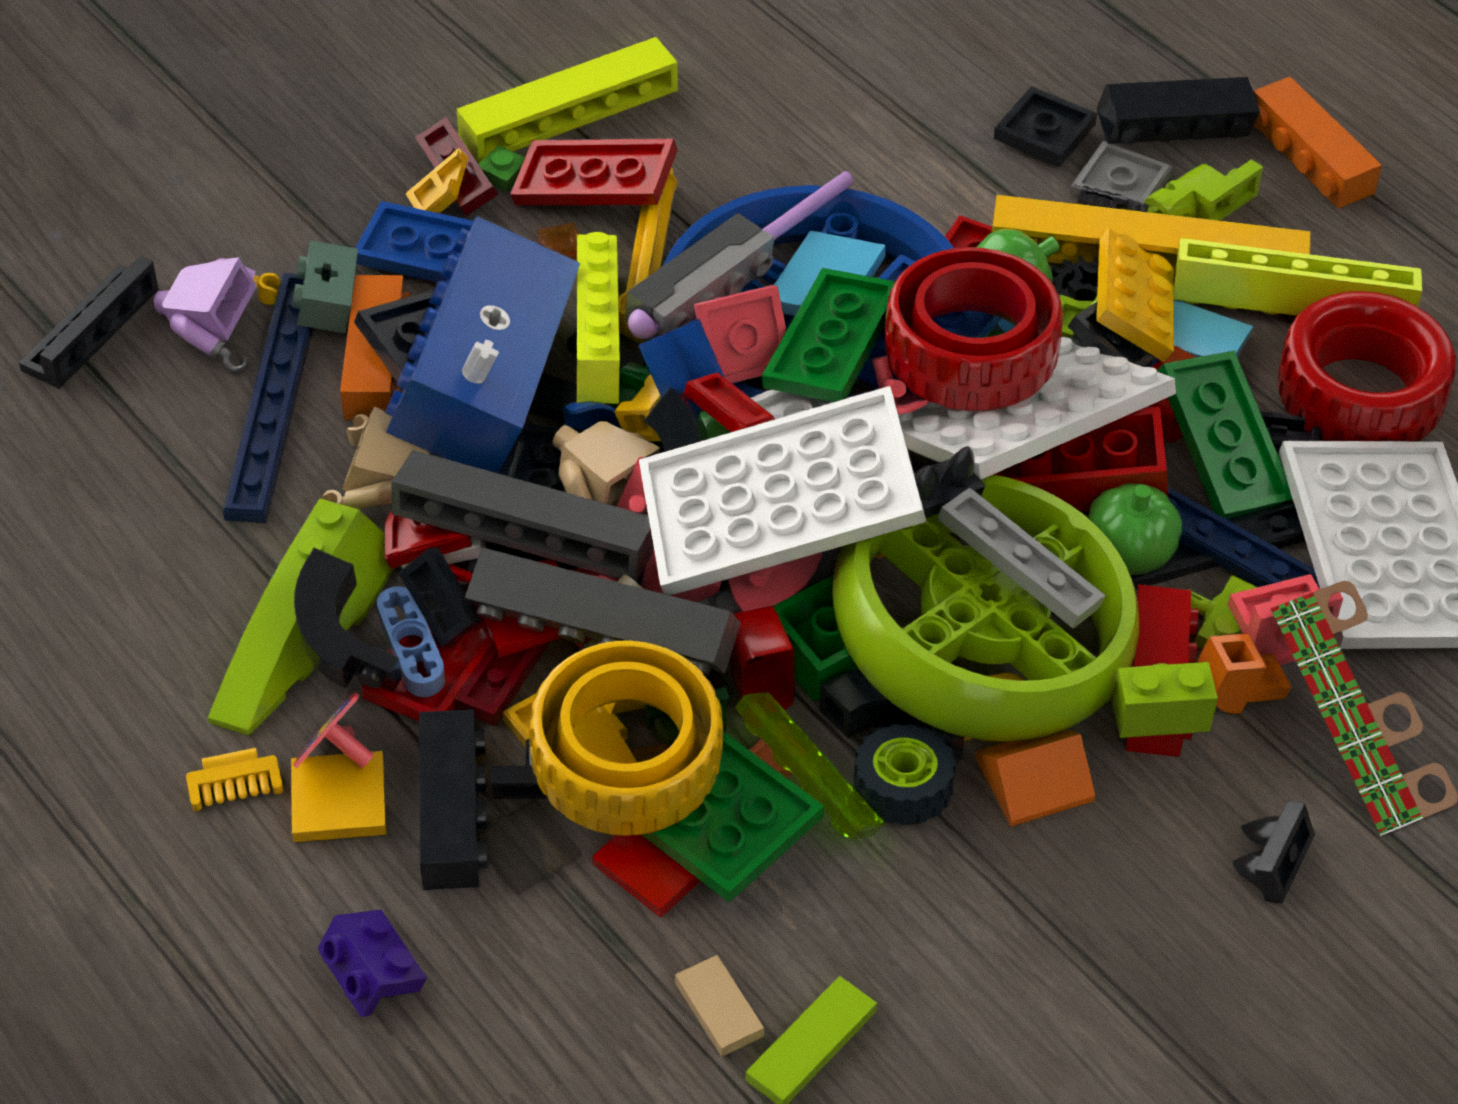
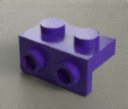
(369, 959)

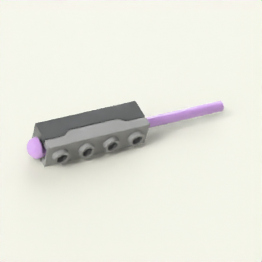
(715, 266)

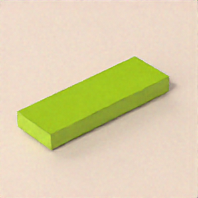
(811, 1041)

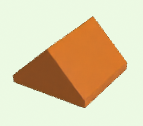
(1038, 775)

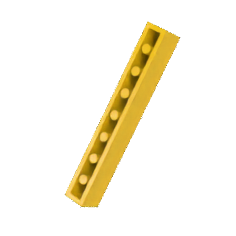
(1081, 226)

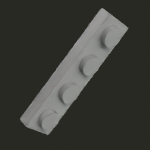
(1021, 557)

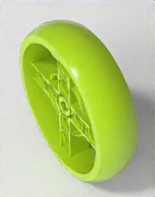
(988, 619)

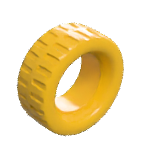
(618, 795)

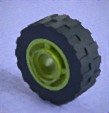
(905, 773)

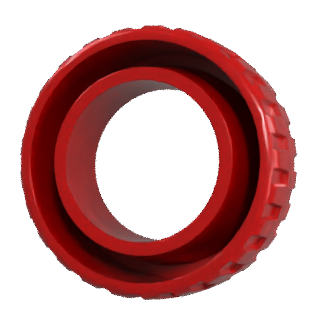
(1373, 330)
(969, 370)

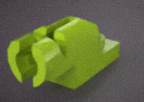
(1207, 193)

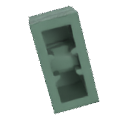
(326, 287)

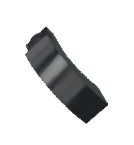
(318, 602)

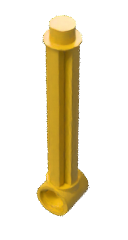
(648, 246)

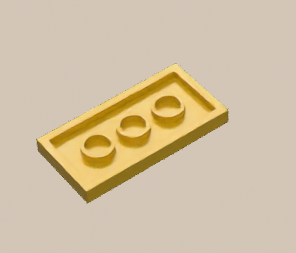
(1136, 294)

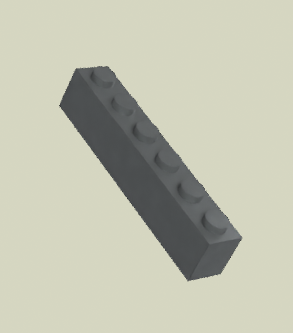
(522, 515)
(599, 609)

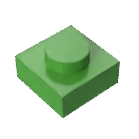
(502, 167)

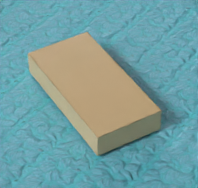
(719, 1005)

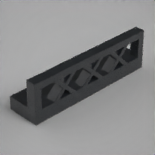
(91, 323)

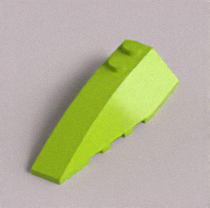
(271, 647)

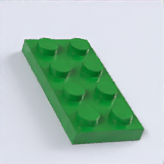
(830, 336)
(1226, 435)

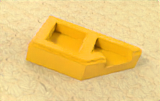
(441, 185)

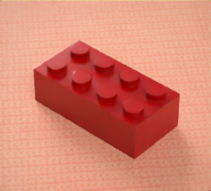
(1100, 460)

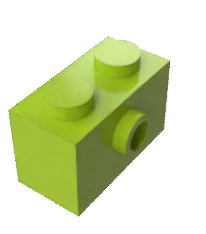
(1164, 699)

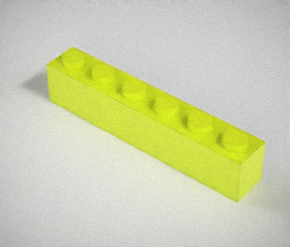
(568, 99)
(1280, 279)
(597, 319)

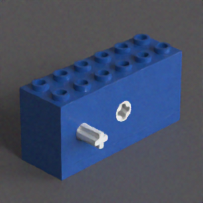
(482, 347)

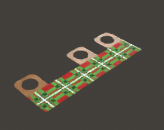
(1352, 722)

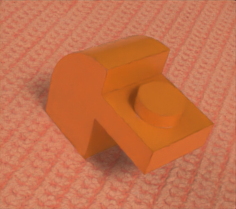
(1242, 673)

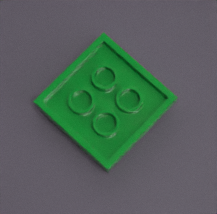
(741, 823)

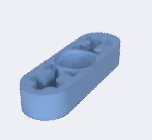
(409, 657)

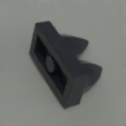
(1090, 333)
(947, 480)
(1285, 844)

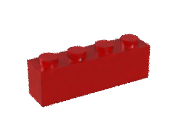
(1164, 638)

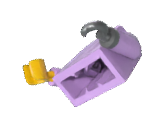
(209, 302)

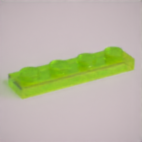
(818, 776)

